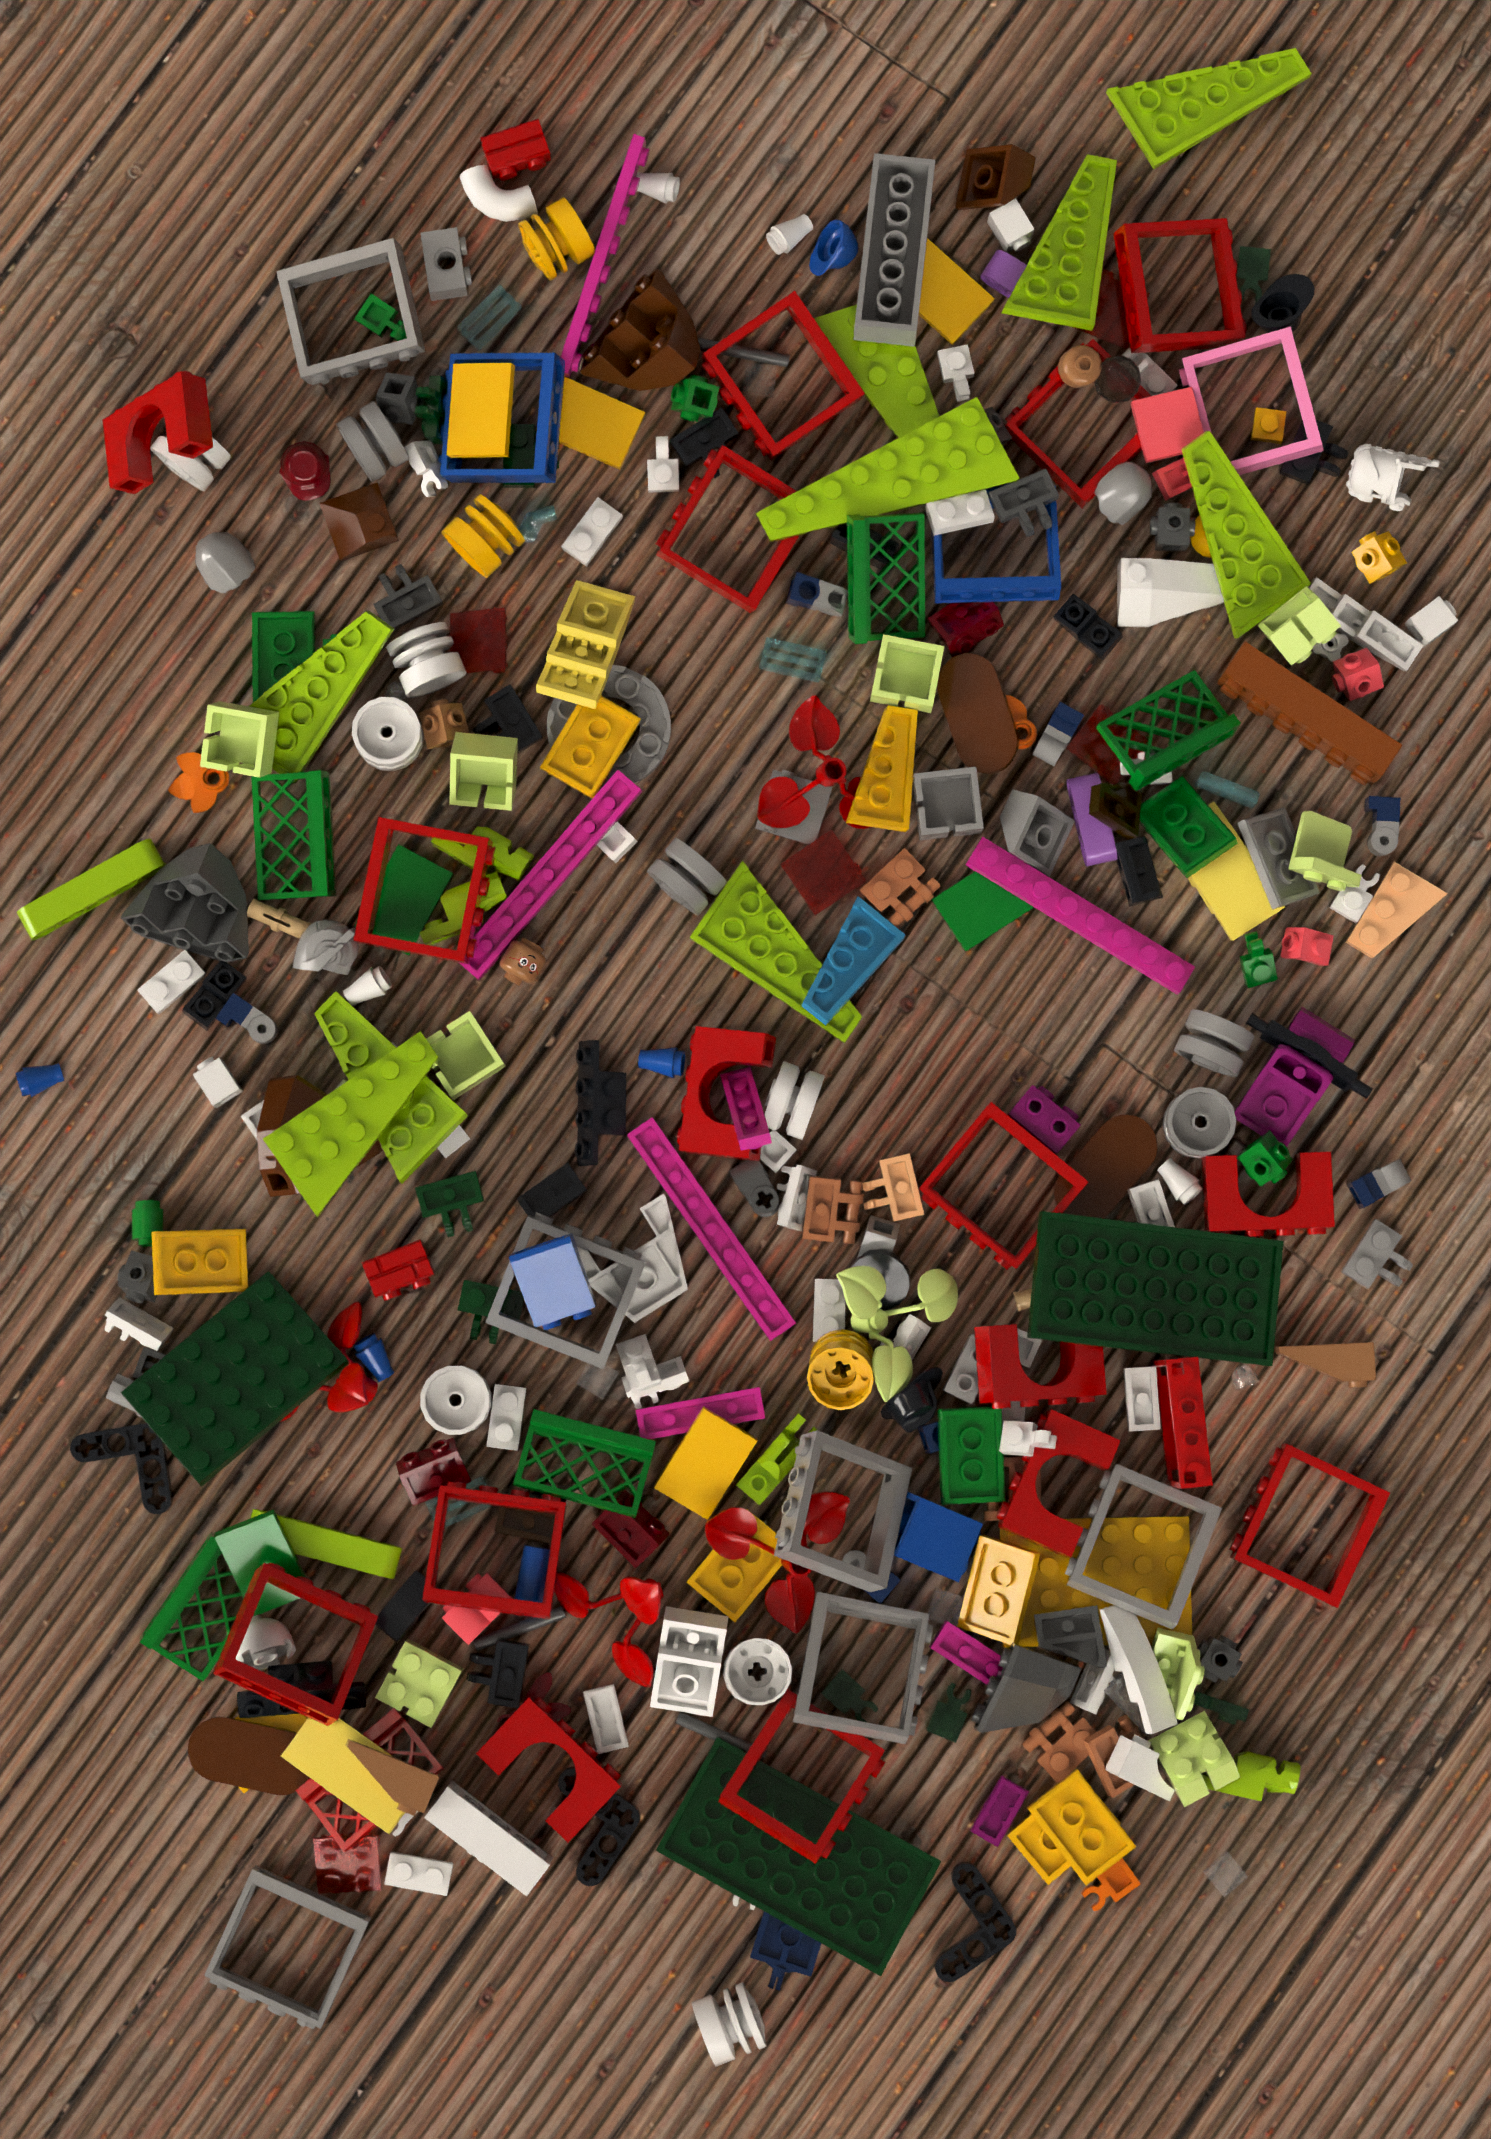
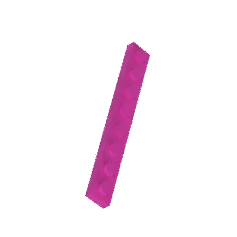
(607, 245)
(551, 872)
(1080, 915)
(711, 1229)

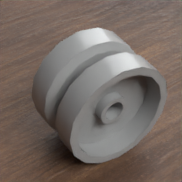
(376, 439)
(683, 880)
(1214, 1043)
(1216, 1114)

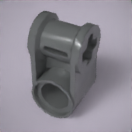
(753, 1183)

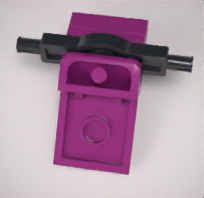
(1296, 1074)

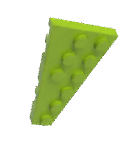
(1195, 104)
(1067, 264)
(886, 373)
(1246, 550)
(319, 689)
(762, 944)
(427, 1113)
(337, 1131)

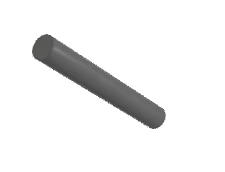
(749, 353)
(518, 1629)
(713, 1732)

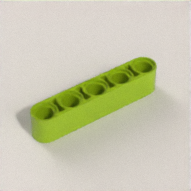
(91, 889)
(339, 1547)

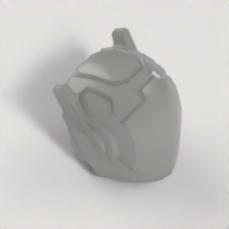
(326, 946)

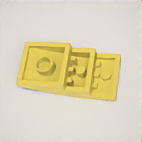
(585, 644)
(1233, 888)
(325, 1758)

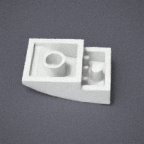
(689, 1661)

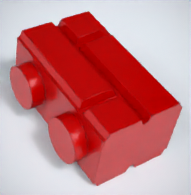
(516, 150)
(399, 1269)

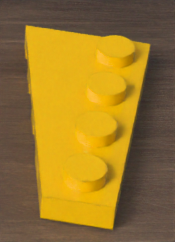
(887, 779)

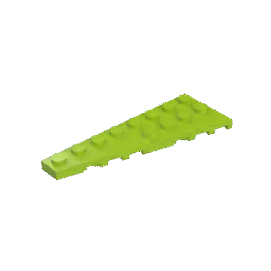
(929, 464)

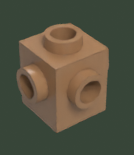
(442, 722)

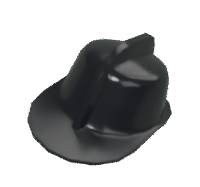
(1283, 303)
(916, 1402)

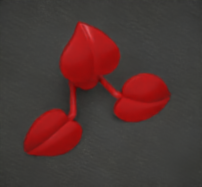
(780, 800)
(352, 1387)
(641, 1598)
(788, 1599)

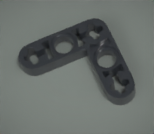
(132, 1446)
(610, 1827)
(983, 1933)

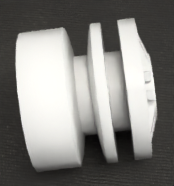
(423, 653)
(771, 1684)
(729, 2024)

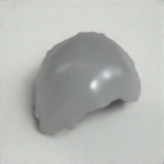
(1123, 492)
(223, 561)

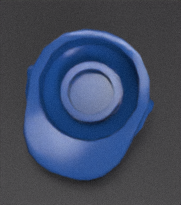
(834, 248)

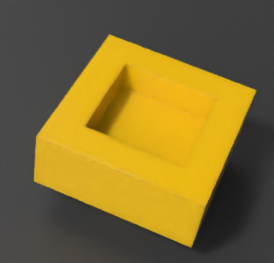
(1268, 425)

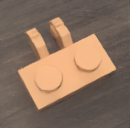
(900, 1188)

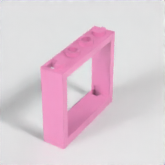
(1278, 455)

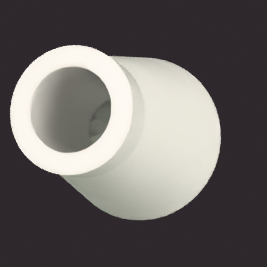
(659, 186)
(788, 234)
(368, 986)
(1179, 1181)

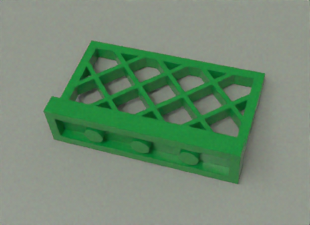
(859, 576)
(1176, 753)
(320, 835)
(591, 1437)
(179, 1599)

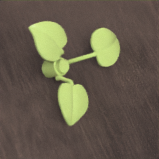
(864, 1289)

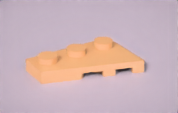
(1393, 909)

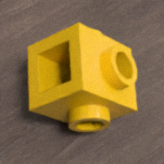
(1378, 556)

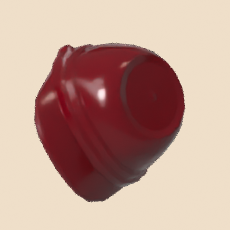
(306, 470)

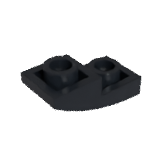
(1087, 626)
(213, 994)
(403, 1608)

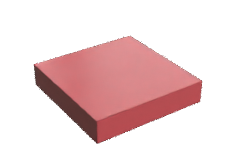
(1166, 423)

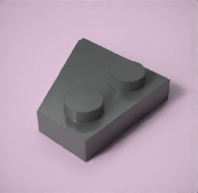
(1072, 1634)

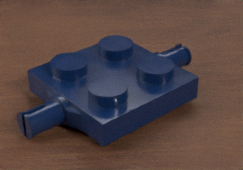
(784, 1949)

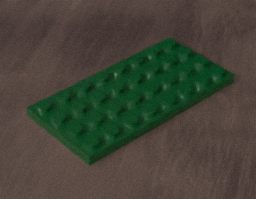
(1155, 1289)
(848, 1902)

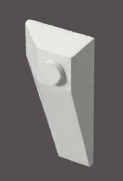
(1163, 590)

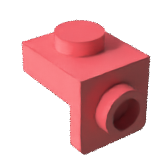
(1173, 479)
(1307, 945)

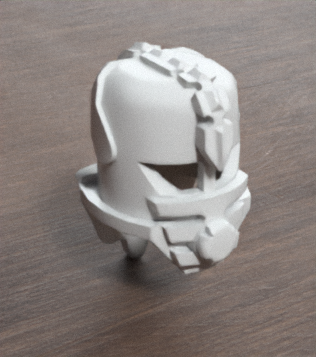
(1383, 472)

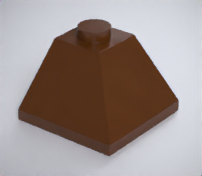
(994, 176)
(358, 521)

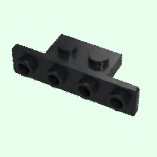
(599, 1103)
(310, 1677)

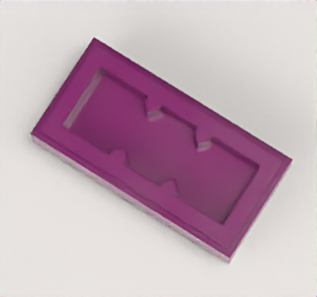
(999, 1810)

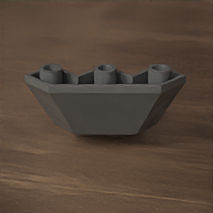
(194, 906)
(1025, 1689)

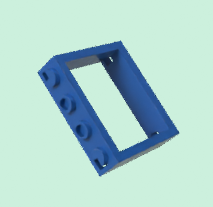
(547, 425)
(1001, 588)

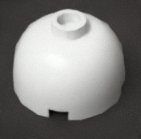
(264, 1643)

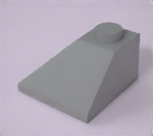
(1034, 830)

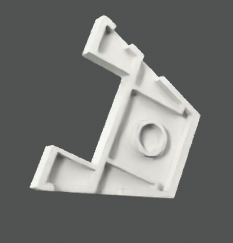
(661, 1276)

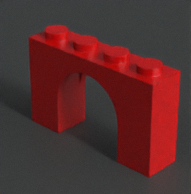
(130, 429)
(711, 1054)
(1310, 1209)
(1004, 1380)
(1024, 1512)
(593, 1781)

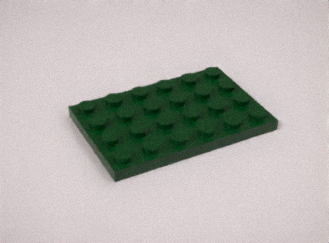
(234, 1378)

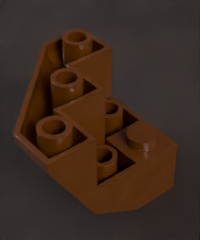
(646, 341)
(282, 1102)

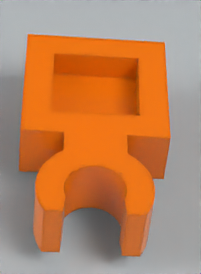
(1115, 1882)

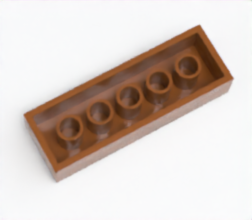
(1308, 714)

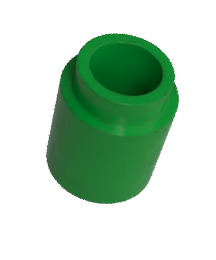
(146, 1219)

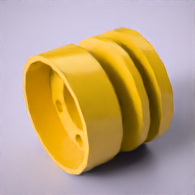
(556, 239)
(483, 535)
(830, 1382)

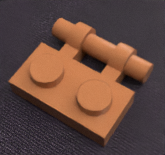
(893, 881)
(822, 1209)
(1100, 1748)
(1068, 1750)

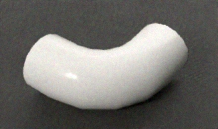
(496, 202)

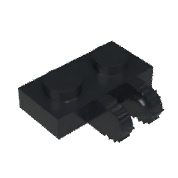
(704, 436)
(1304, 467)
(511, 717)
(507, 1672)

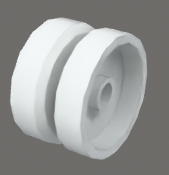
(192, 469)
(399, 748)
(792, 1100)
(437, 1405)

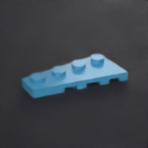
(856, 954)

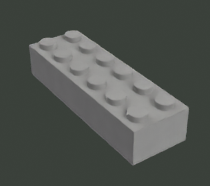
(894, 249)

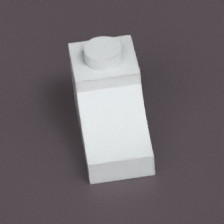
(1138, 1765)

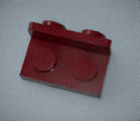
(966, 624)
(430, 1468)
(629, 1535)

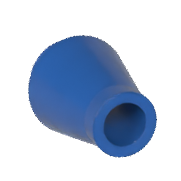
(663, 1061)
(38, 1078)
(373, 1355)

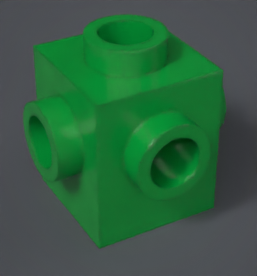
(694, 398)
(1265, 1159)

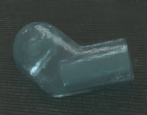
(533, 521)

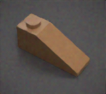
(1341, 1362)
(401, 1780)

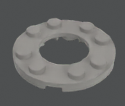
(648, 705)

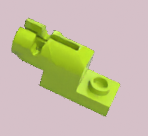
(504, 863)
(454, 904)
(773, 1463)
(1258, 1773)

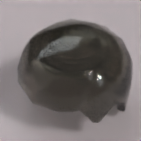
(1118, 379)

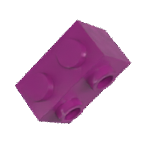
(1044, 1118)

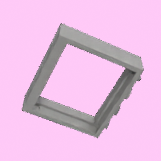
(337, 265)
(551, 1340)
(1098, 1511)
(886, 1520)
(918, 1664)
(253, 1991)

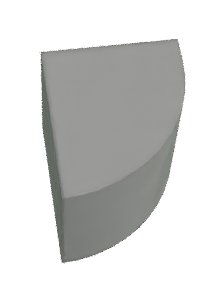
(879, 1235)

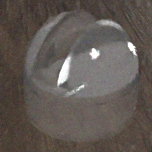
(396, 690)
(1244, 1377)

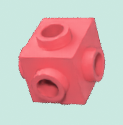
(1357, 674)

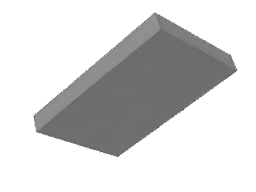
(1270, 845)

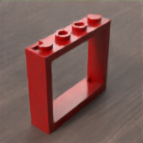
(1135, 295)
(732, 395)
(1037, 399)
(683, 513)
(374, 881)
(959, 1219)
(1183, 1423)
(490, 1496)
(1358, 1541)
(276, 1689)
(773, 1827)

